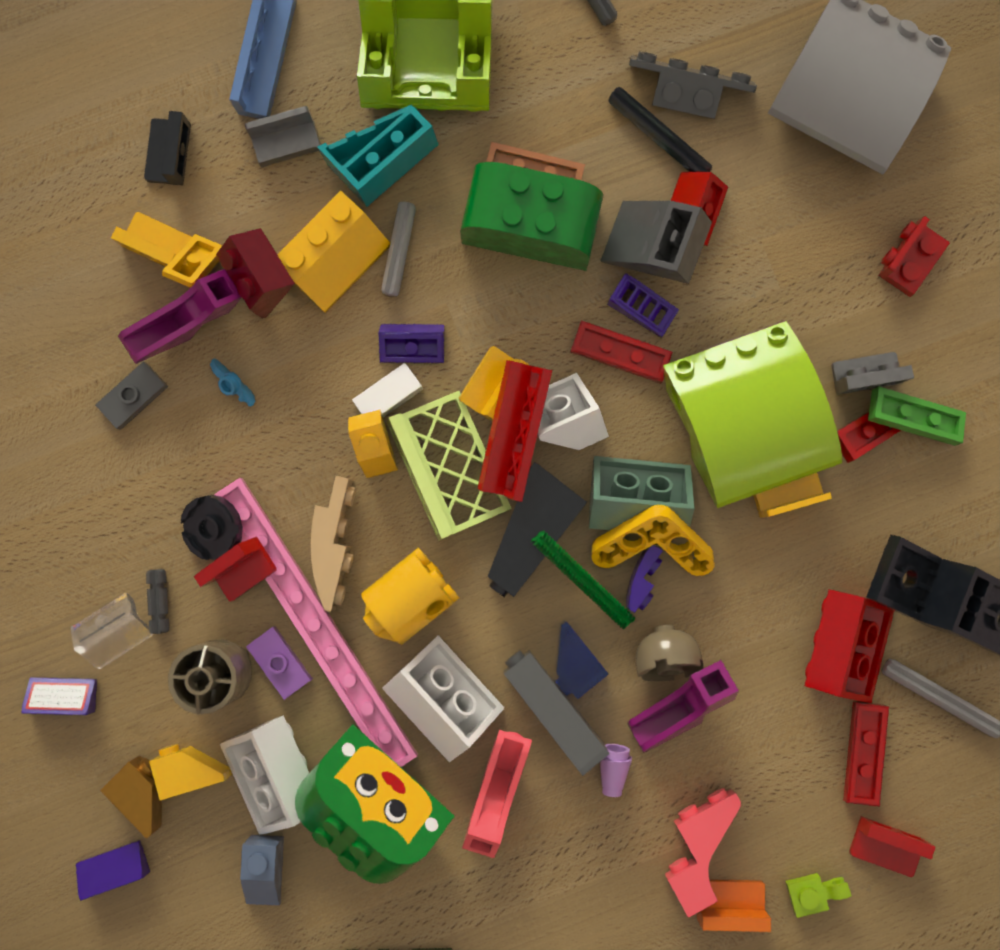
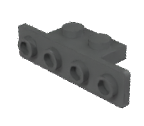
(689, 88)

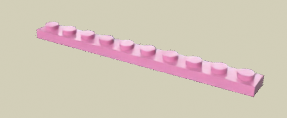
(320, 631)

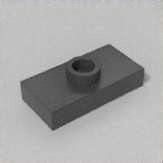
(131, 395)

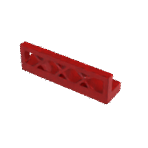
(514, 430)

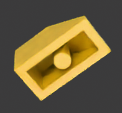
(371, 444)
(185, 770)

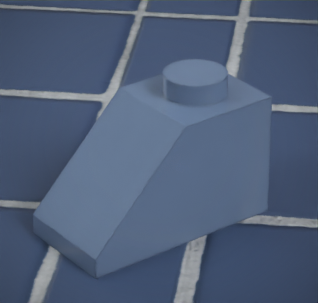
(262, 869)

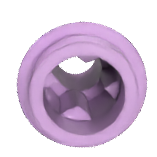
(615, 769)

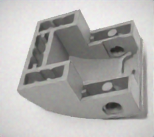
(861, 81)

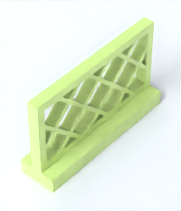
(420, 469)

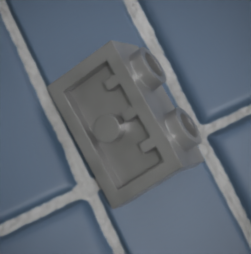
(869, 373)

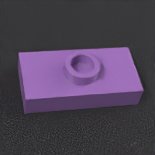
(279, 662)

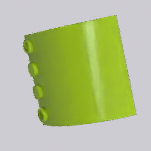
(425, 54)
(753, 414)

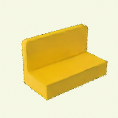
(151, 239)
(484, 385)
(791, 496)

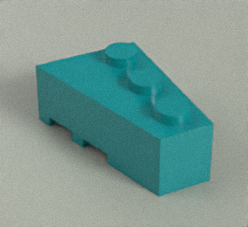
(381, 153)

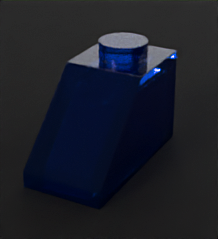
(576, 664)

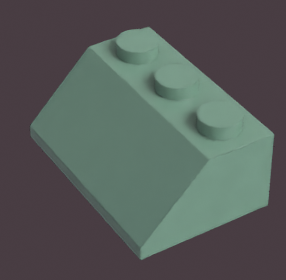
(630, 486)

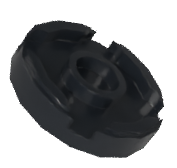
(211, 526)

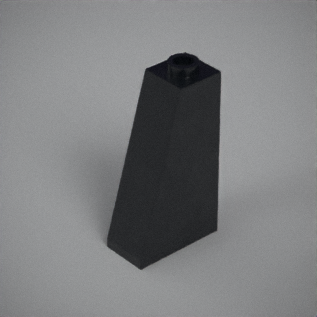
(545, 507)

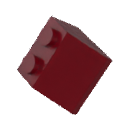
(255, 270)

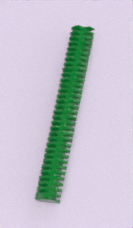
(582, 579)

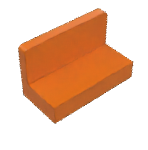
(738, 907)

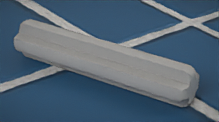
(398, 249)

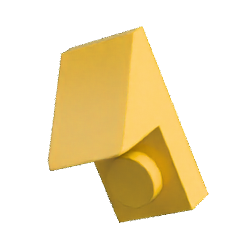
(193, 261)

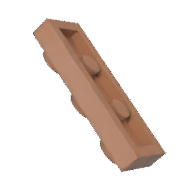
(535, 161)

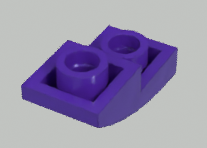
(639, 588)

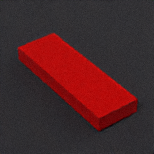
(621, 351)
(866, 753)

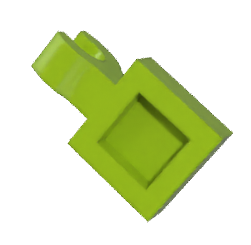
(810, 894)

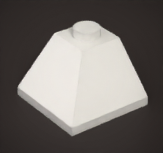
(571, 415)

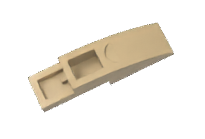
(327, 556)

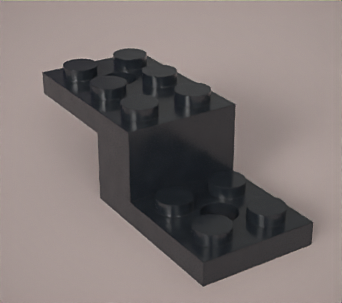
(939, 593)

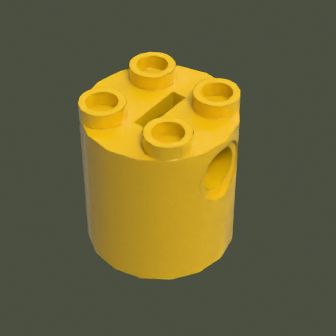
(407, 598)

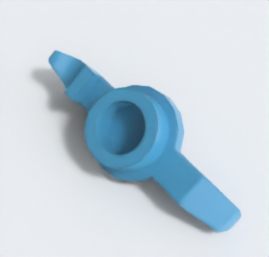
(230, 383)

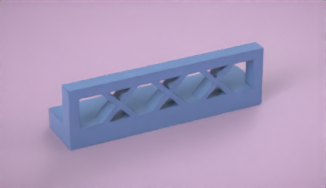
(261, 57)

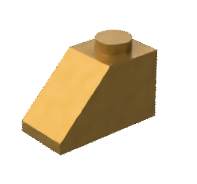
(136, 796)

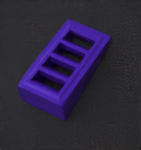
(626, 309)

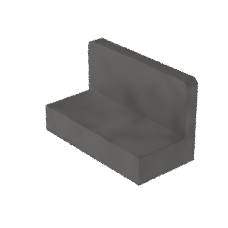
(283, 136)

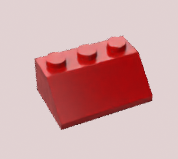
(849, 646)

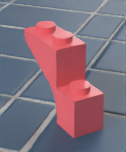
(496, 793)
(702, 832)

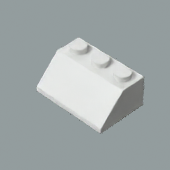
(443, 699)
(267, 773)

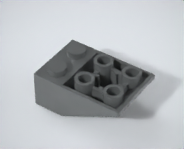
(658, 238)

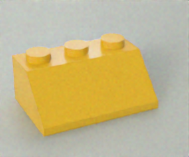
(333, 251)

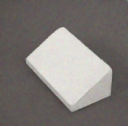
(389, 392)

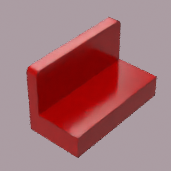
(703, 191)
(238, 569)
(889, 847)

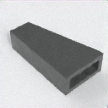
(555, 711)

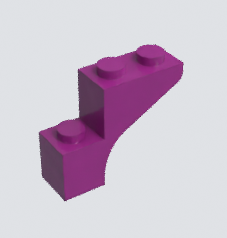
(182, 318)
(684, 707)

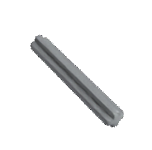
(942, 698)

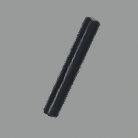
(658, 131)

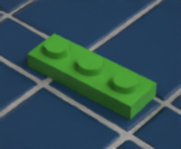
(917, 416)

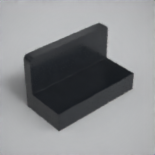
(167, 149)

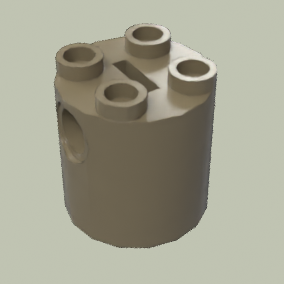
(209, 676)

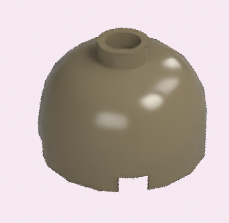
(668, 654)

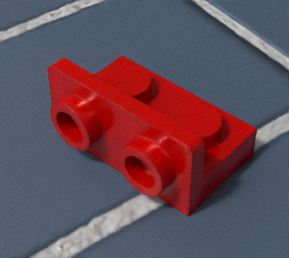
(914, 257)

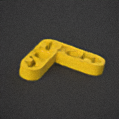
(608, 554)

